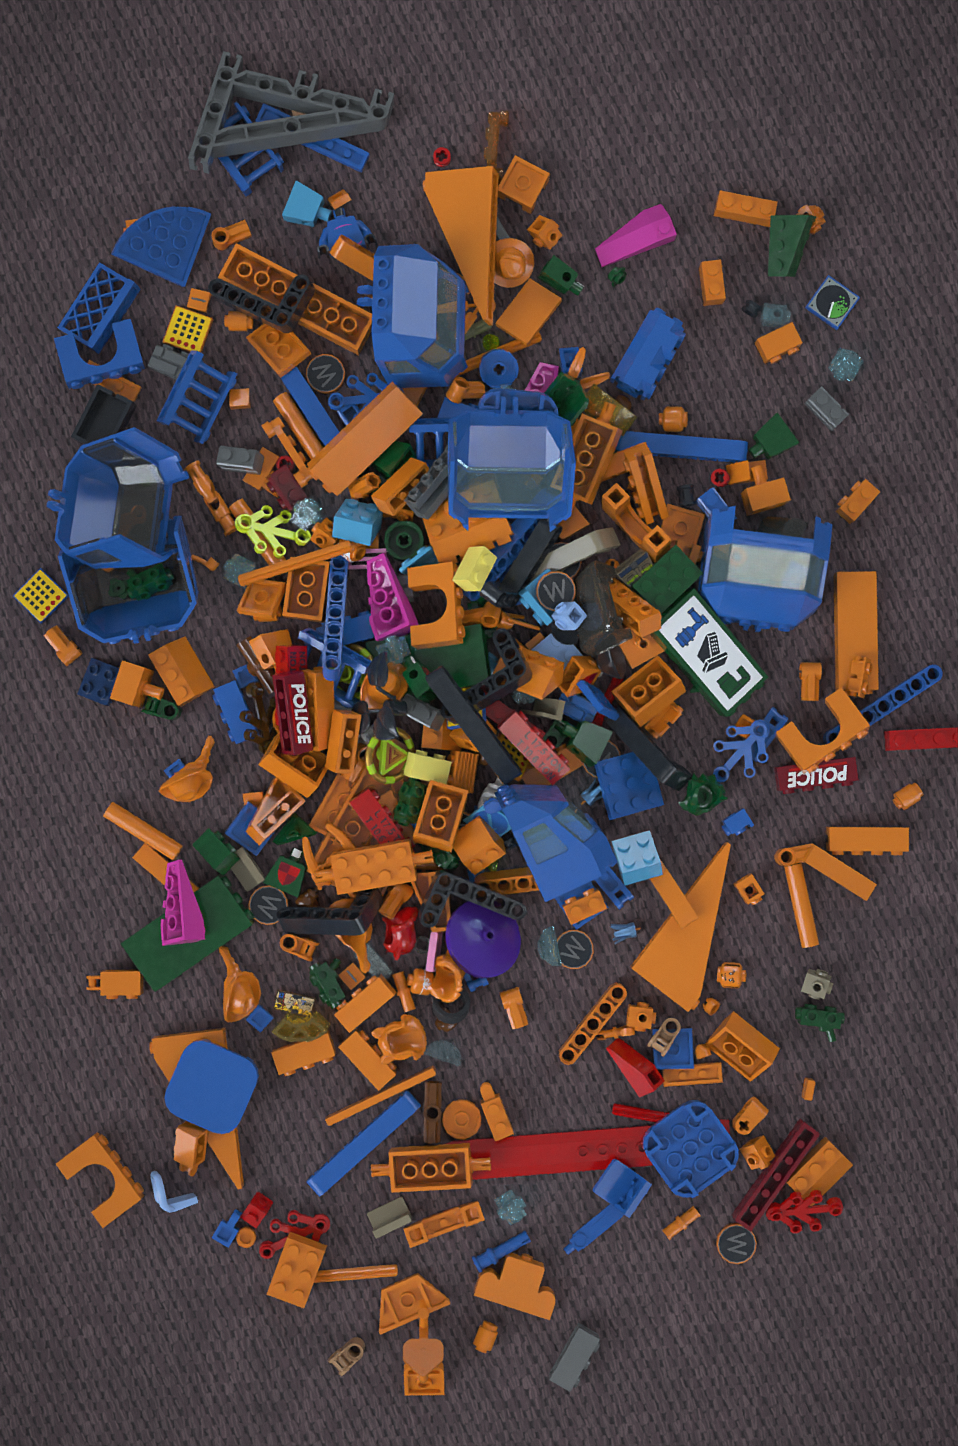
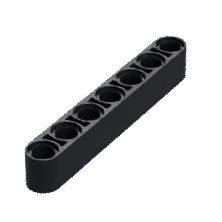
(473, 724)

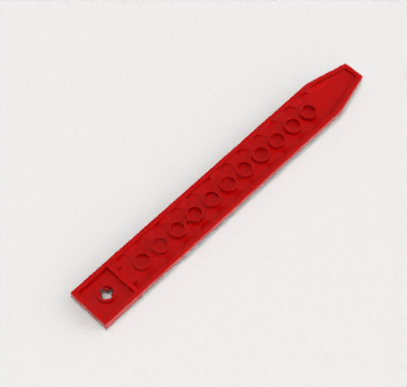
(561, 1151)

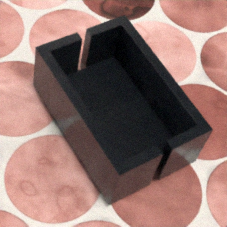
(103, 416)

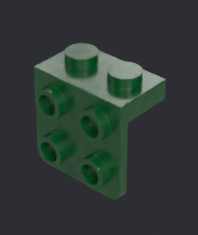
(568, 397)

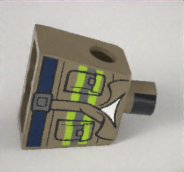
(633, 568)

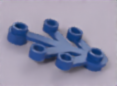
(368, 395)
(743, 748)

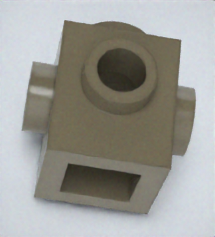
(817, 977)

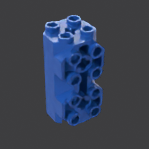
(648, 354)

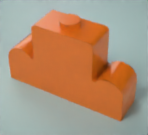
(517, 1286)

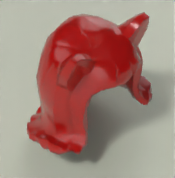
(401, 932)

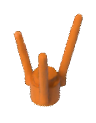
(506, 621)

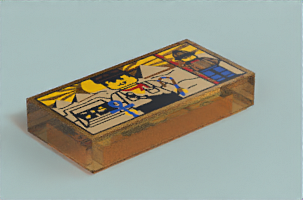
(294, 1003)

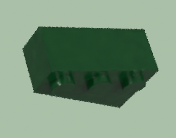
(787, 242)

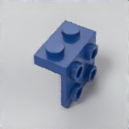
(621, 1187)

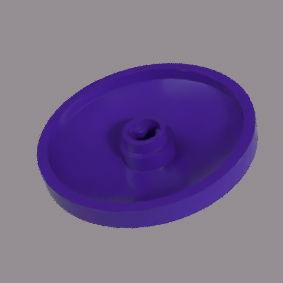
(482, 940)

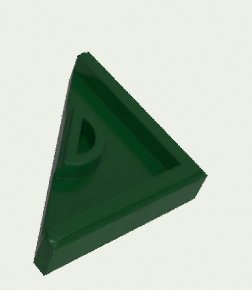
(294, 830)

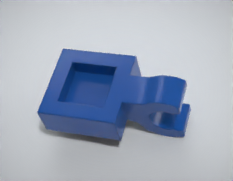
(227, 1230)

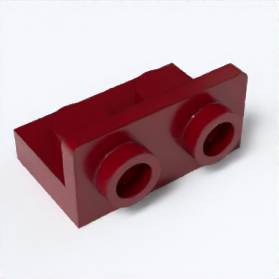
(286, 487)

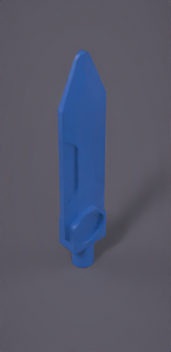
(593, 1228)

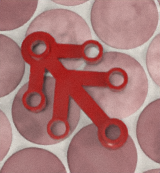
(802, 1210)
(311, 1228)

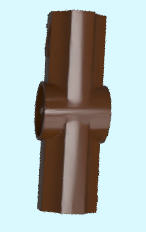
(254, 666)
(432, 1124)

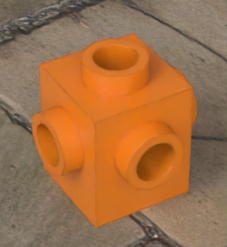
(814, 211)
(544, 232)
(323, 534)
(635, 1011)
(757, 1153)

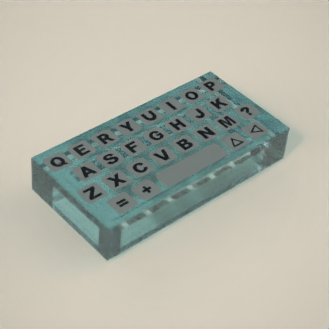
(378, 964)

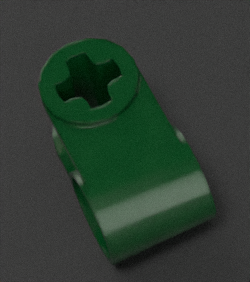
(159, 708)
(556, 732)

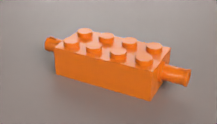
(593, 449)
(373, 866)
(430, 1167)

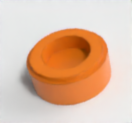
(246, 1237)

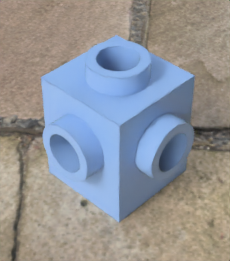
(568, 615)

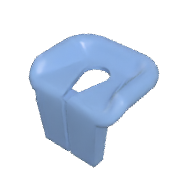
(172, 1204)

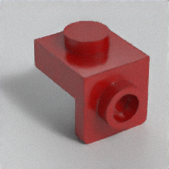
(256, 1209)

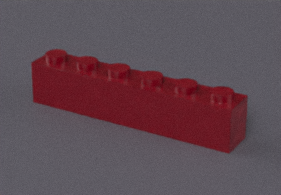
(775, 1175)

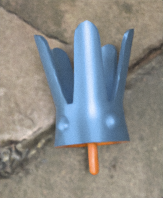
(592, 793)
(626, 931)

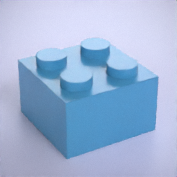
(357, 522)
(637, 857)

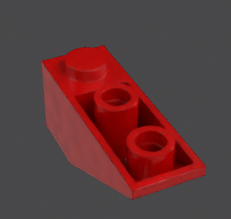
(636, 1068)

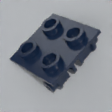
(98, 682)

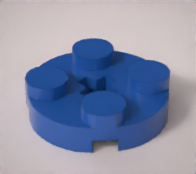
(489, 362)

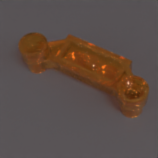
(496, 120)

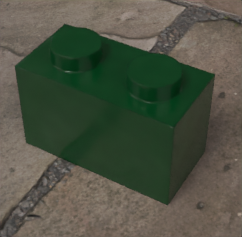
(216, 851)

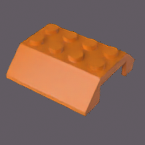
(452, 539)

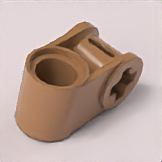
(664, 1037)
(345, 1358)

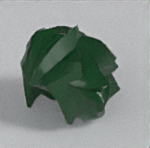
(703, 794)

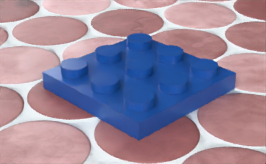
(627, 786)

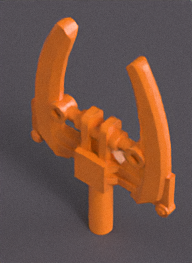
(311, 863)

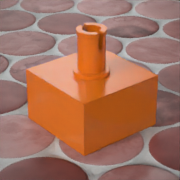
(764, 494)
(639, 649)
(134, 684)

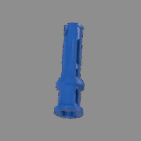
(492, 1256)

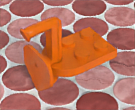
(423, 1362)

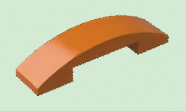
(674, 898)
(443, 1222)

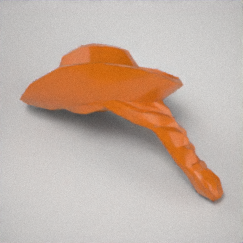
(395, 685)
(192, 779)
(358, 942)
(240, 990)

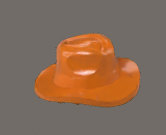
(512, 262)

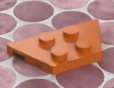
(404, 1299)

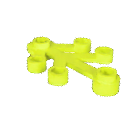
(270, 530)

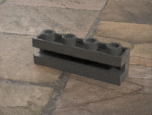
(431, 489)

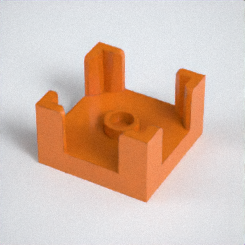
(523, 183)

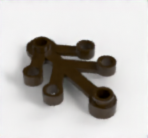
(256, 691)

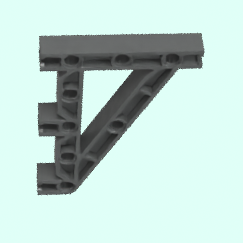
(321, 122)

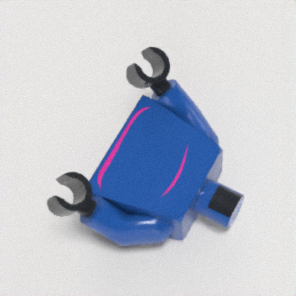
(346, 226)

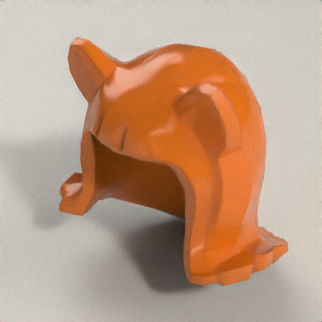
(447, 980)
(401, 1039)

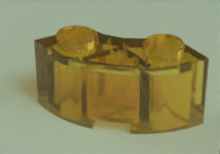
(621, 417)
(301, 1028)

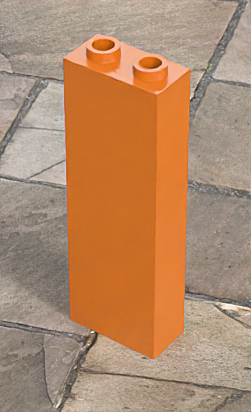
(364, 439)
(855, 625)

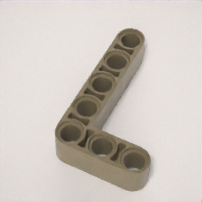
(580, 549)

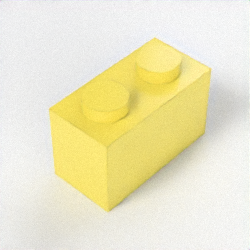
(474, 568)
(427, 767)

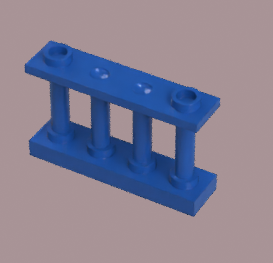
(233, 167)
(177, 397)
(435, 425)
(360, 664)

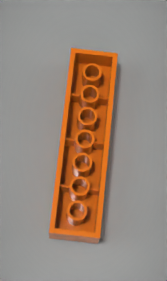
(326, 312)

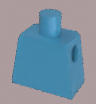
(305, 206)

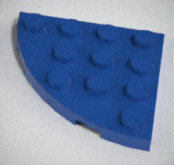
(164, 242)

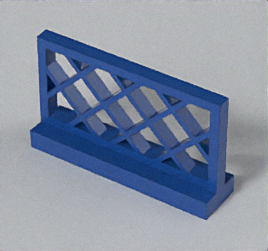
(114, 312)

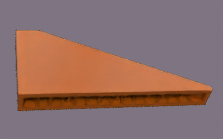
(467, 214)
(678, 957)
(167, 1053)

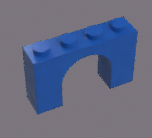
(126, 360)

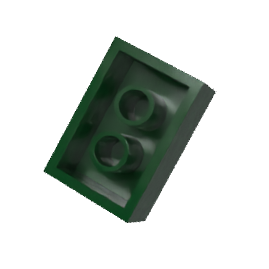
(667, 579)

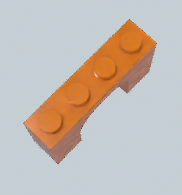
(618, 507)
(449, 627)
(809, 755)
(97, 1152)

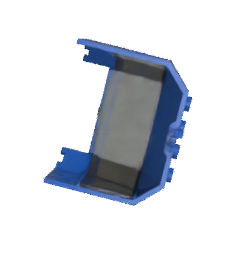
(117, 501)
(116, 618)

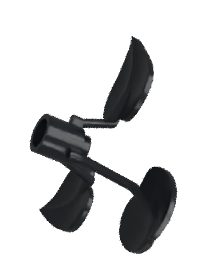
(610, 662)
(383, 726)

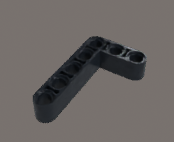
(261, 307)
(525, 566)
(493, 682)
(648, 752)
(469, 895)
(333, 921)

